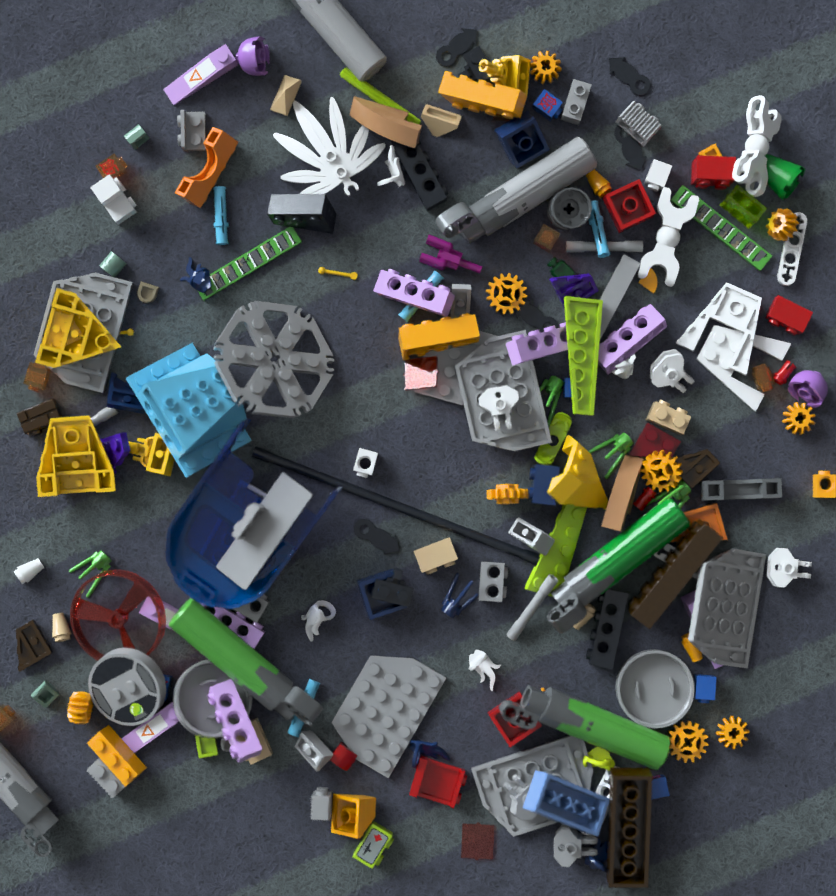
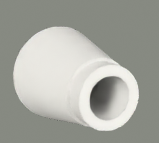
(28, 571)

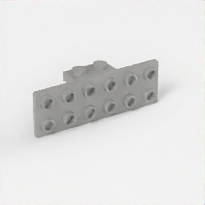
(263, 530)

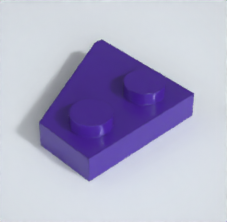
(574, 286)
(116, 448)

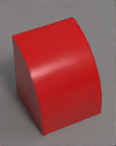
(343, 757)

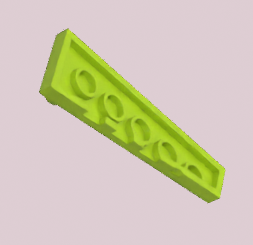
(583, 340)
(561, 553)

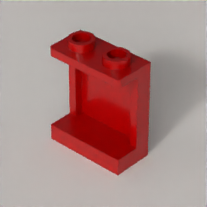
(438, 781)

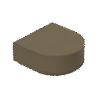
(147, 293)

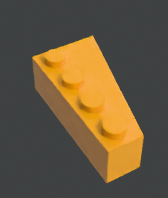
(482, 96)
(438, 335)

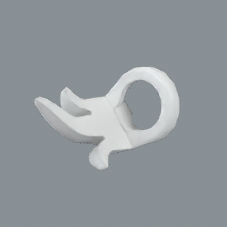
(394, 168)
(625, 368)
(316, 616)
(483, 664)

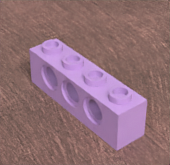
(439, 305)
(640, 337)
(520, 352)
(254, 629)
(227, 692)

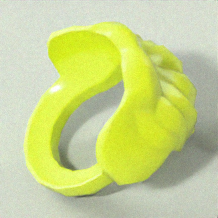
(600, 758)

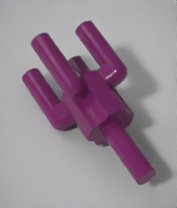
(446, 257)

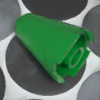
(783, 176)

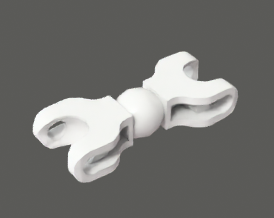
(753, 160)
(668, 237)

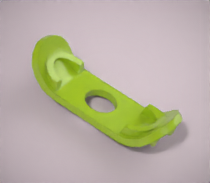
(559, 427)

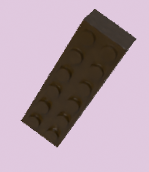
(674, 573)
(629, 827)

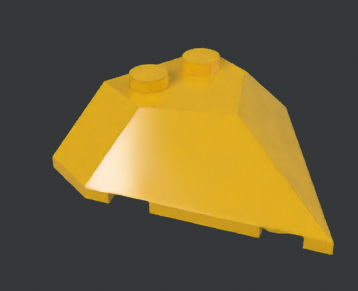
(72, 333)
(580, 479)

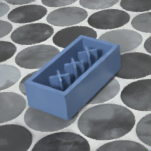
(566, 803)

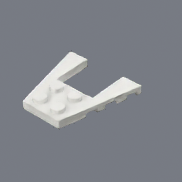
(732, 308)
(719, 351)

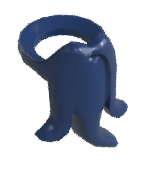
(198, 279)
(426, 748)
(597, 861)

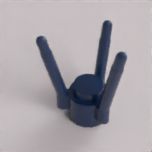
(453, 607)

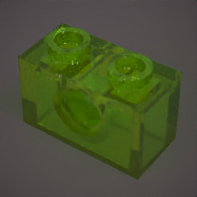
(743, 206)

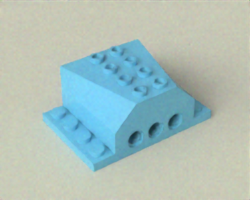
(189, 407)

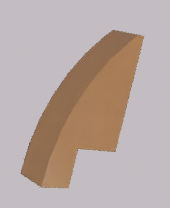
(386, 121)
(623, 493)

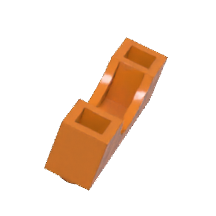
(219, 149)

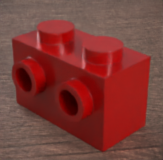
(788, 315)

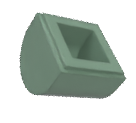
(136, 137)
(112, 264)
(45, 694)

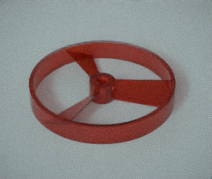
(116, 619)

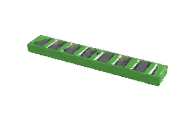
(724, 230)
(251, 261)

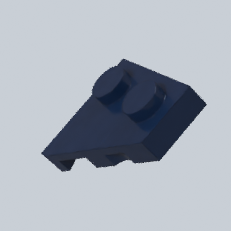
(122, 396)

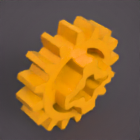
(513, 288)
(653, 471)
(507, 494)
(693, 736)

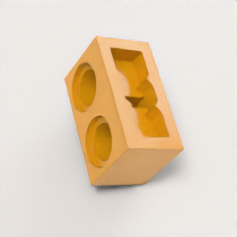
(830, 491)

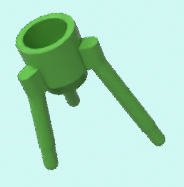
(554, 388)
(621, 443)
(681, 492)
(100, 560)

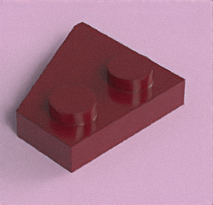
(653, 440)

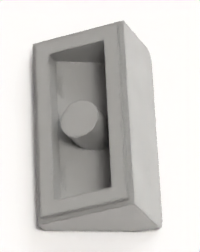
(313, 749)

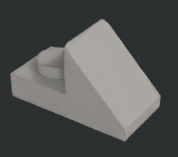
(461, 301)

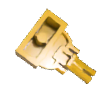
(508, 71)
(153, 454)

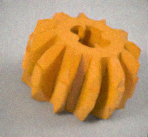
(537, 65)
(782, 224)
(794, 413)
(80, 708)
(738, 726)

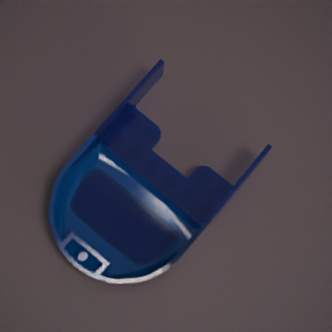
(204, 529)

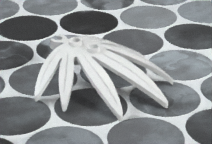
(334, 161)

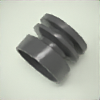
(577, 201)

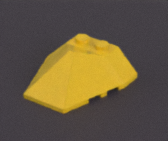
(74, 459)

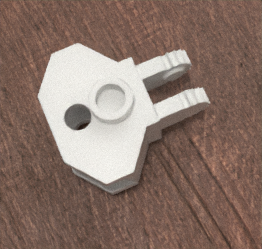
(669, 370)
(501, 405)
(786, 569)

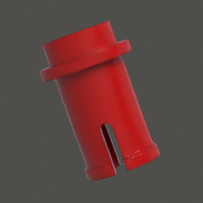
(781, 376)
(645, 498)

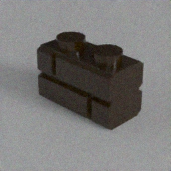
(38, 417)

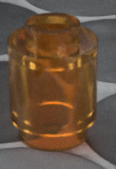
(763, 377)

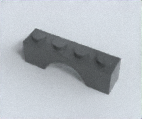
(741, 489)

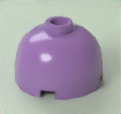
(251, 54)
(809, 386)

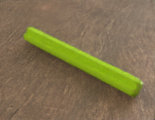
(374, 94)

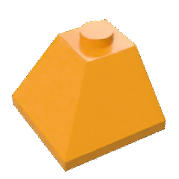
(352, 814)

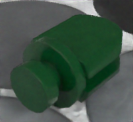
(559, 268)

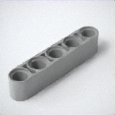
(616, 289)

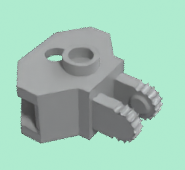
(518, 799)
(569, 845)

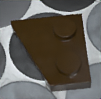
(696, 467)
(31, 645)

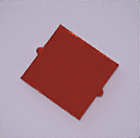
(421, 373)
(477, 841)

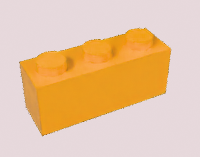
(116, 755)

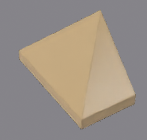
(285, 95)
(440, 120)

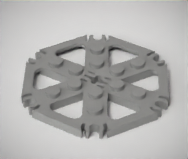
(267, 371)

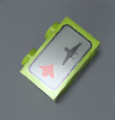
(373, 844)

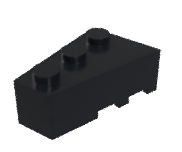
(302, 211)

